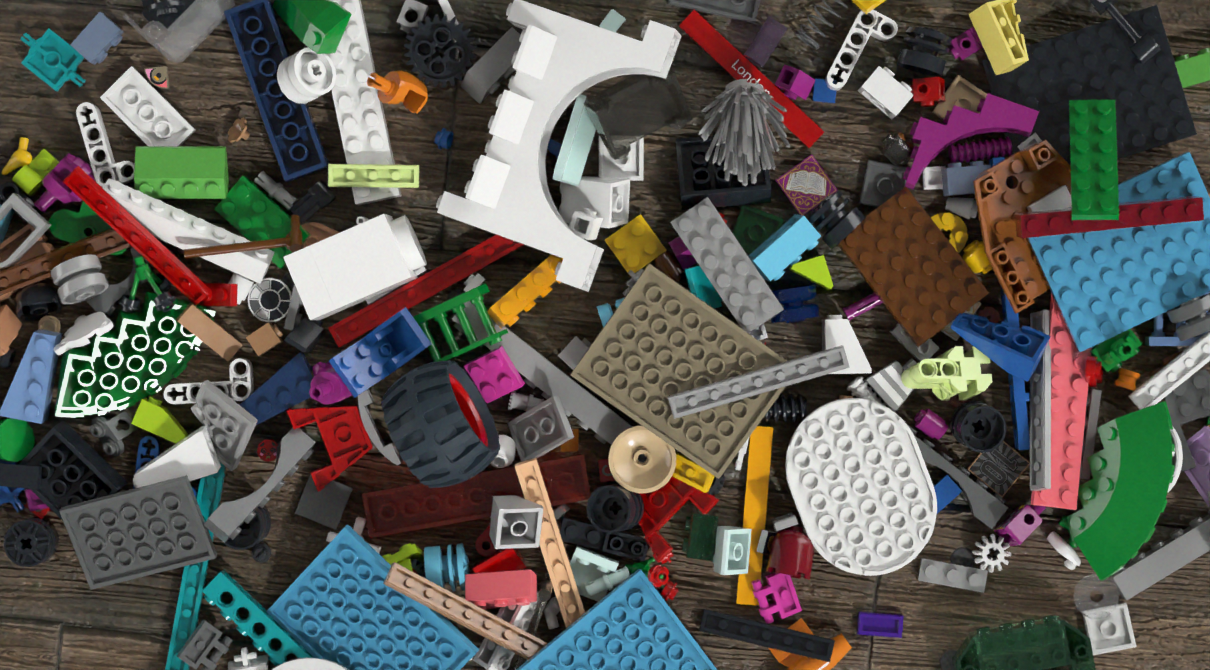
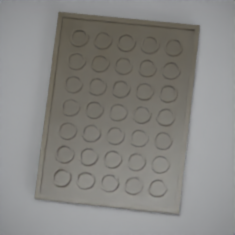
(671, 343)

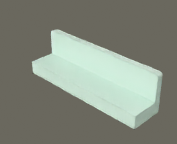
(575, 145)

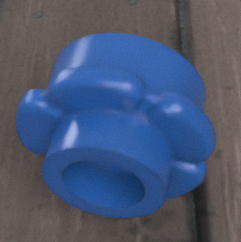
(444, 139)

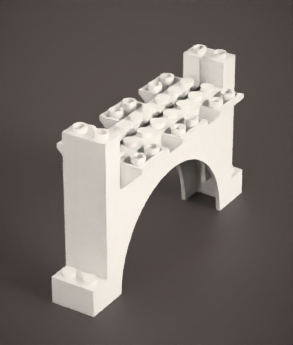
(553, 67)

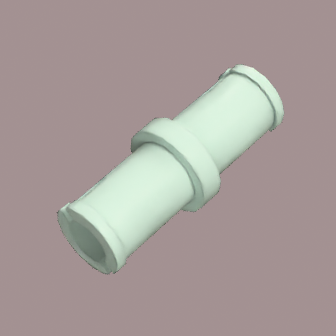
(608, 581)

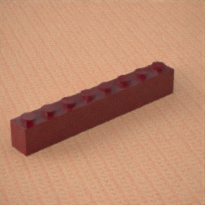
(1130, 215)

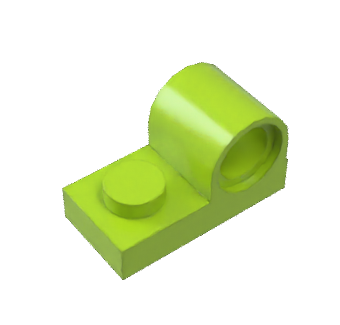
(30, 176)

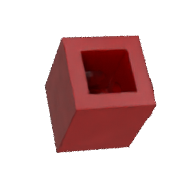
(928, 91)

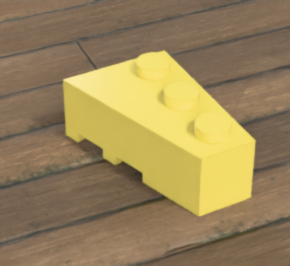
(1000, 34)

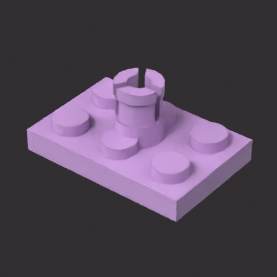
(1200, 449)

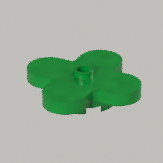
(73, 226)

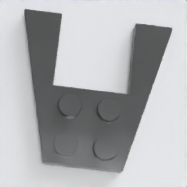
(1186, 404)

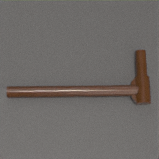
(292, 241)

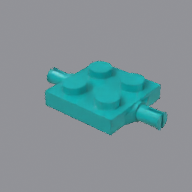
(52, 59)

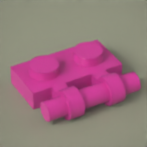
(783, 594)

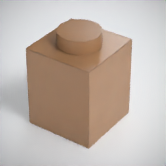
(265, 338)

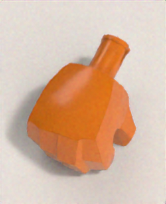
(400, 87)

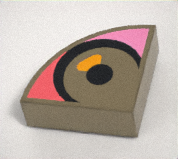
(158, 76)

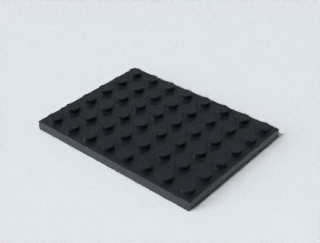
(1100, 66)

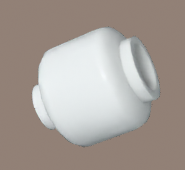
(506, 452)

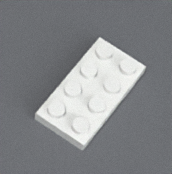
(147, 111)

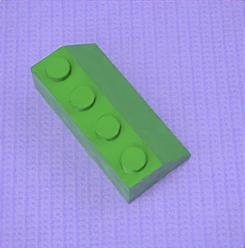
(182, 172)

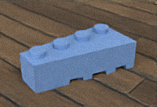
(33, 383)

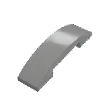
(390, 450)

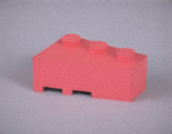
(501, 588)

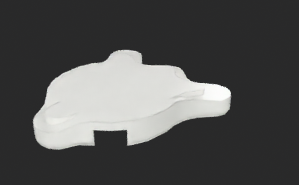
(84, 328)

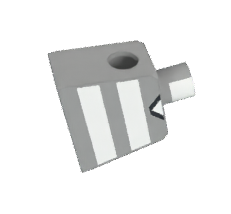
(888, 384)

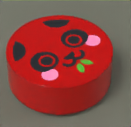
(267, 450)

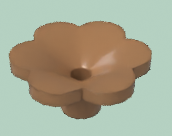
(238, 130)

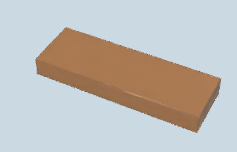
(209, 332)

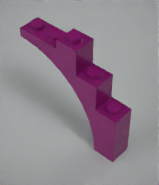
(994, 116)

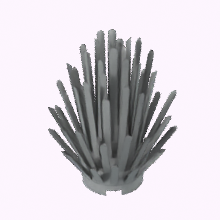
(743, 121)

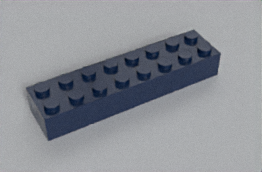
(286, 122)

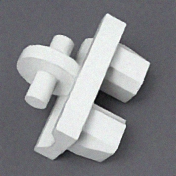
(249, 661)

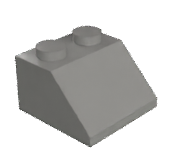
(515, 522)

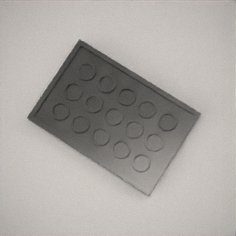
(138, 532)

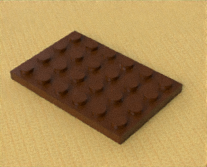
(912, 267)

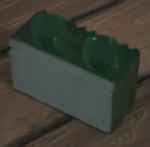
(701, 536)

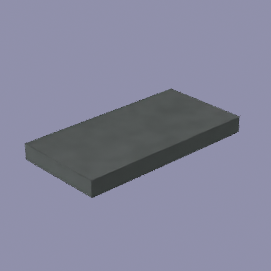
(734, 9)

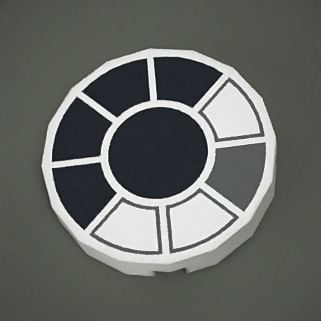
(269, 300)

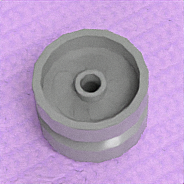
(79, 279)

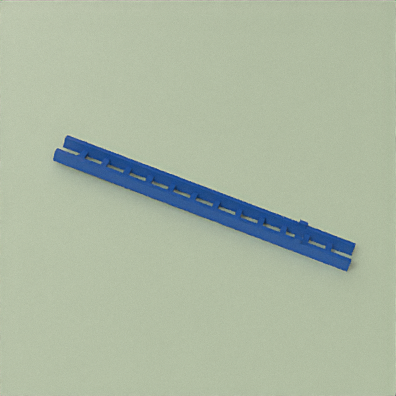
(1016, 385)

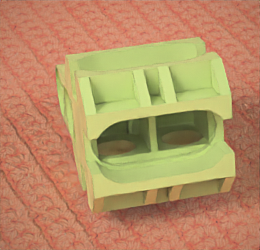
(950, 374)

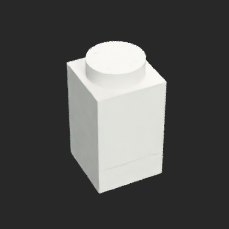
(355, 265)

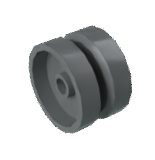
(1195, 314)

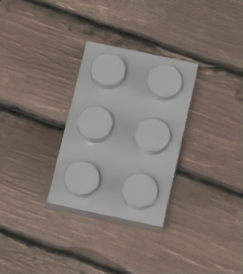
(540, 429)

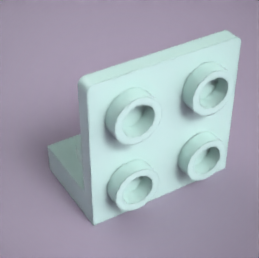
(590, 566)

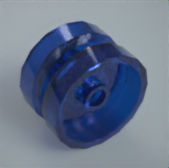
(794, 306)

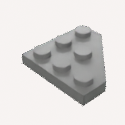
(226, 423)

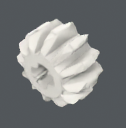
(984, 551)

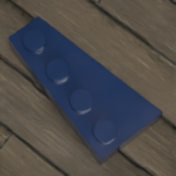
(282, 391)

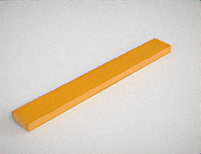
(755, 507)

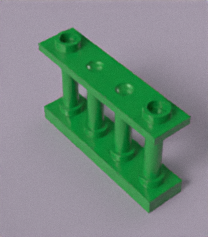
(457, 305)

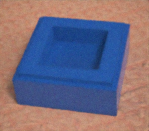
(822, 93)

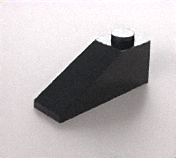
(306, 334)

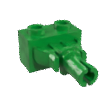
(1116, 349)

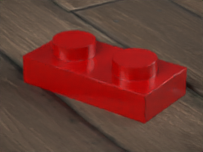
(221, 295)

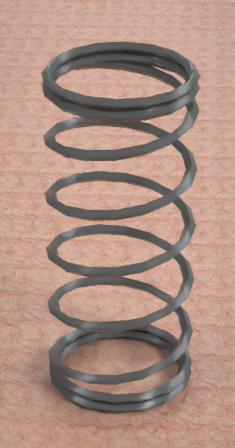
(802, 34)

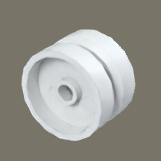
(306, 76)

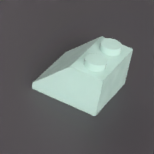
(732, 550)

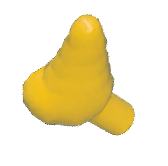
(19, 158)

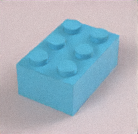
(784, 247)

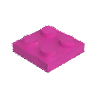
(494, 374)

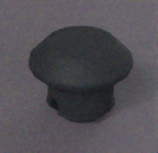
(261, 552)

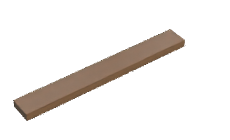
(463, 611)

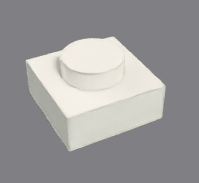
(473, 282)

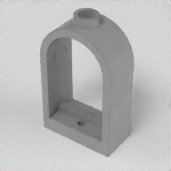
(32, 217)

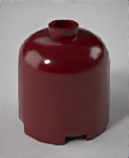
(791, 553)

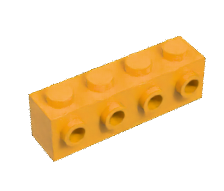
(522, 295)

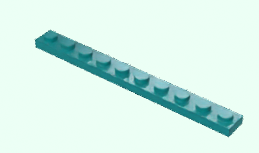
(194, 576)

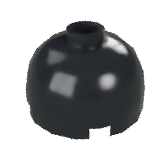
(37, 301)

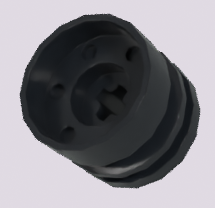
(924, 51)
(835, 219)
(987, 434)
(604, 513)
(255, 533)
(43, 537)

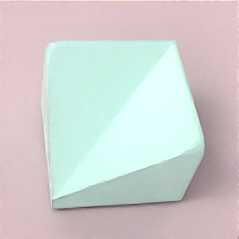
(612, 21)

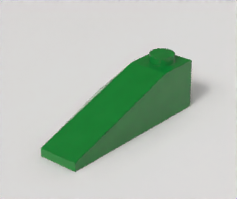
(315, 22)

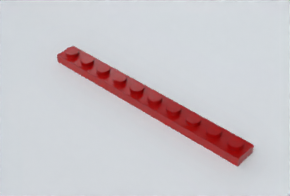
(422, 288)

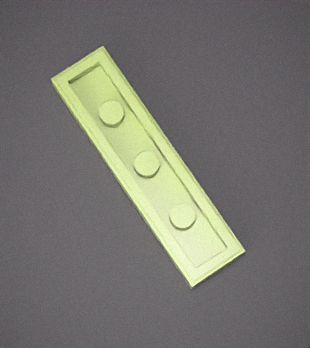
(373, 175)

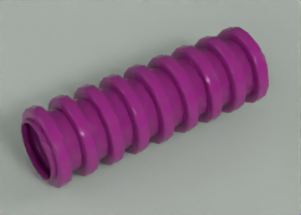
(980, 150)

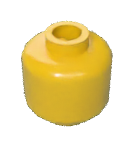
(976, 257)

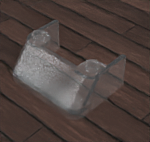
(186, 31)

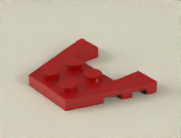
(342, 436)
(662, 505)

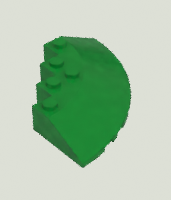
(127, 361)
(1126, 489)

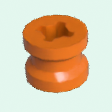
(1127, 379)

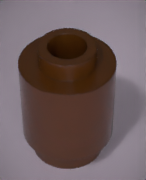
(669, 266)

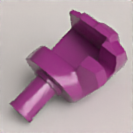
(56, 188)
(327, 385)

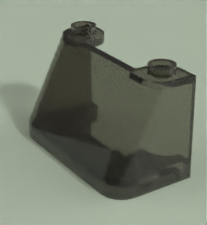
(636, 110)

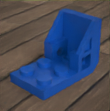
(380, 352)

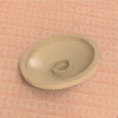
(637, 475)

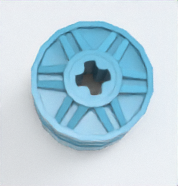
(447, 567)

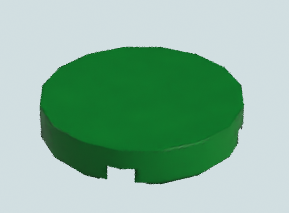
(15, 439)

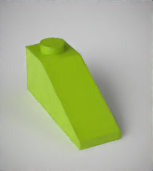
(158, 420)

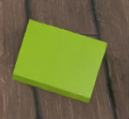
(815, 271)

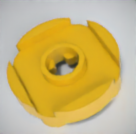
(955, 225)

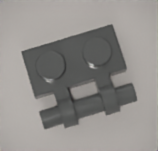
(200, 644)

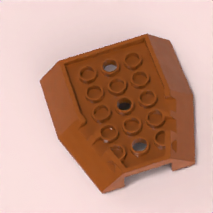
(1035, 174)

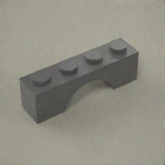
(108, 300)

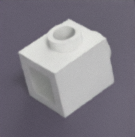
(585, 224)

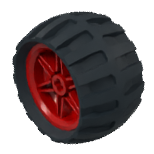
(440, 424)

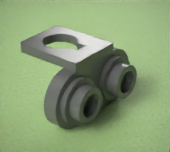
(109, 435)

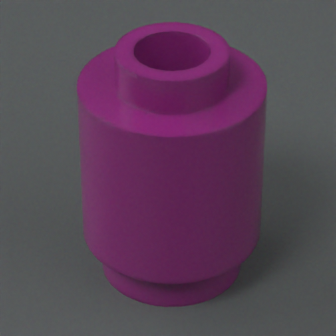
(930, 423)

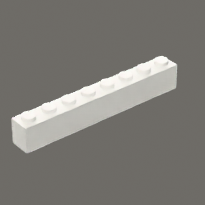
(189, 231)

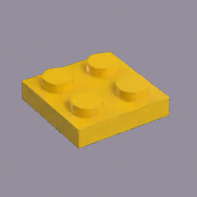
(635, 245)

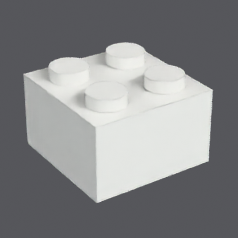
(886, 92)

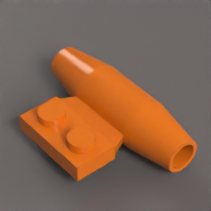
(798, 662)

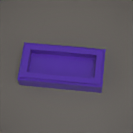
(880, 624)

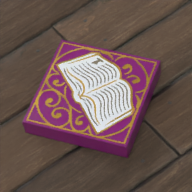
(806, 185)

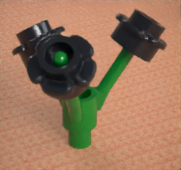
(159, 283)

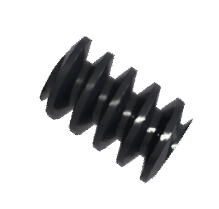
(788, 408)

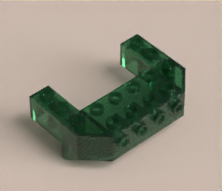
(1026, 646)

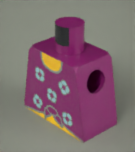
(1015, 529)

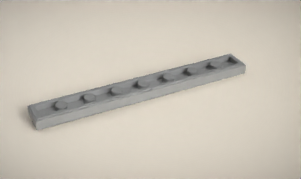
(758, 381)
(1040, 411)

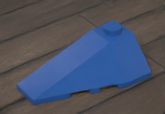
(1008, 346)

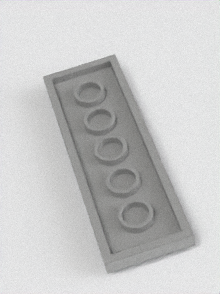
(727, 265)

